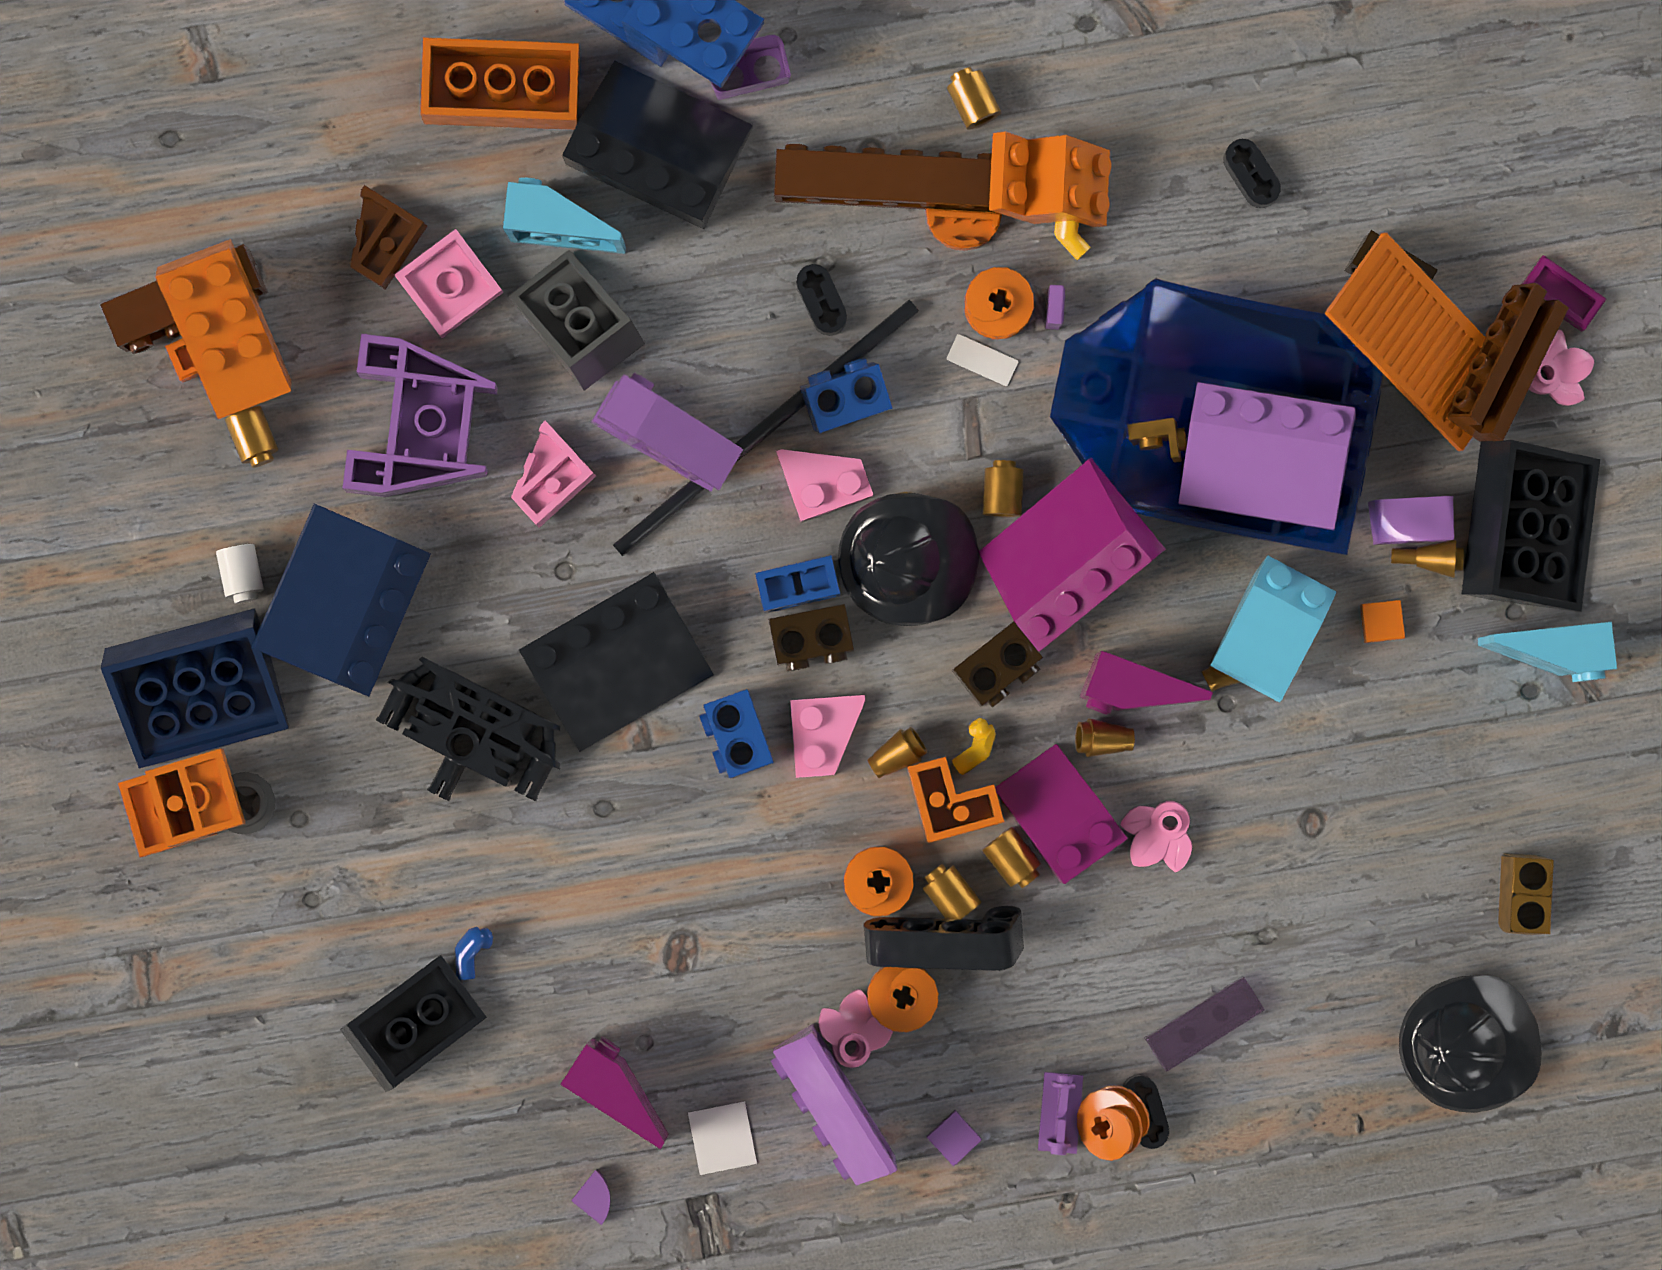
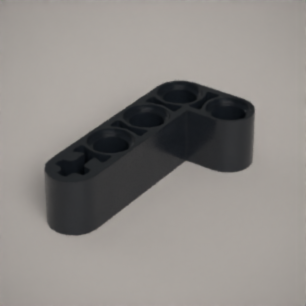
(946, 943)

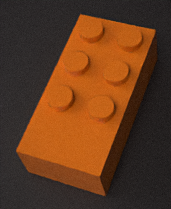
(500, 83)
(223, 329)

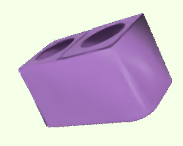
(762, 46)
(1412, 520)

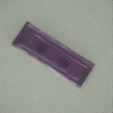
(1204, 1024)

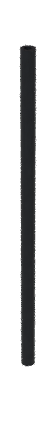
(766, 427)

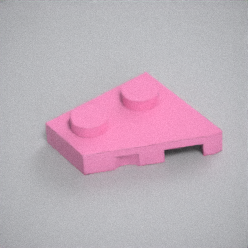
(550, 477)
(823, 482)
(822, 732)

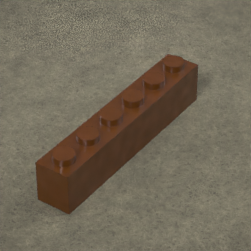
(882, 178)

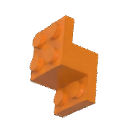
(1049, 179)
(181, 802)

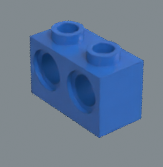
(847, 405)
(797, 584)
(747, 731)

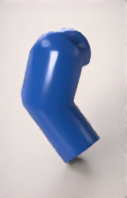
(467, 948)

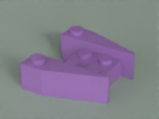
(426, 424)
(666, 432)

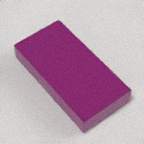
(1565, 287)

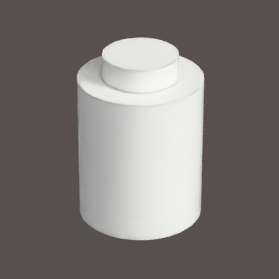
(240, 572)

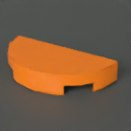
(962, 228)

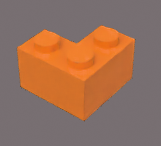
(943, 810)

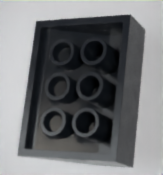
(657, 144)
(1530, 525)
(616, 662)

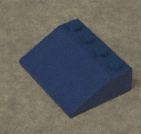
(341, 600)
(194, 689)

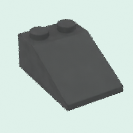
(577, 319)

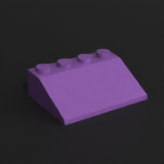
(1266, 455)
(835, 1107)

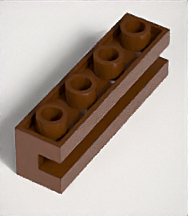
(145, 316)
(1507, 362)

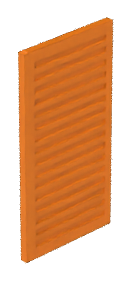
(1409, 332)

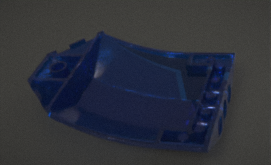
(1146, 367)

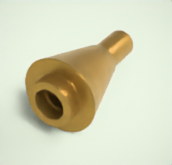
(1438, 557)

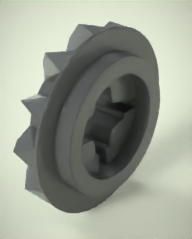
(263, 805)

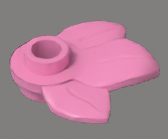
(1563, 371)
(1154, 839)
(855, 1024)

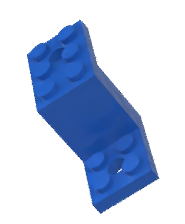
(672, 29)

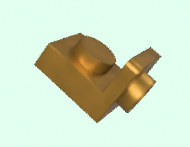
(1152, 433)

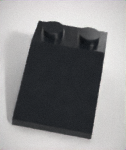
(413, 1023)

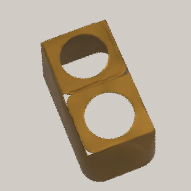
(1511, 884)

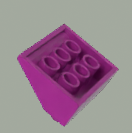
(1068, 554)

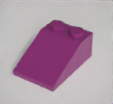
(1124, 685)
(1060, 814)
(610, 1086)

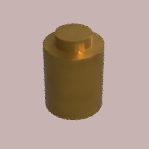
(973, 98)
(252, 436)
(1003, 489)
(1013, 858)
(950, 892)

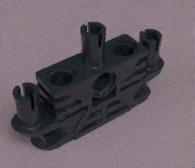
(481, 707)

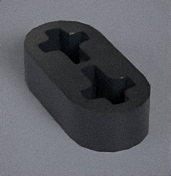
(1259, 168)
(829, 296)
(1154, 1108)

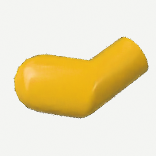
(1068, 236)
(980, 748)

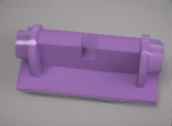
(1059, 1113)

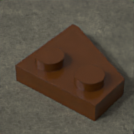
(383, 238)

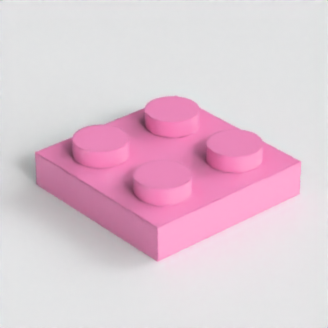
(448, 283)

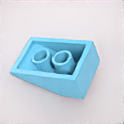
(547, 218)
(1273, 628)
(1569, 650)

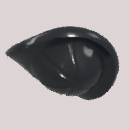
(908, 558)
(1470, 1044)

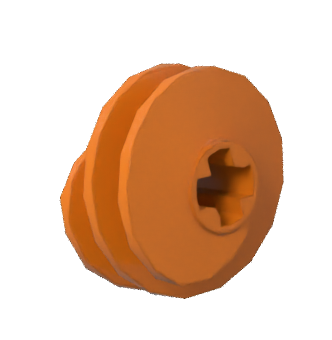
(1017, 296)
(892, 866)
(911, 1016)
(1112, 1122)

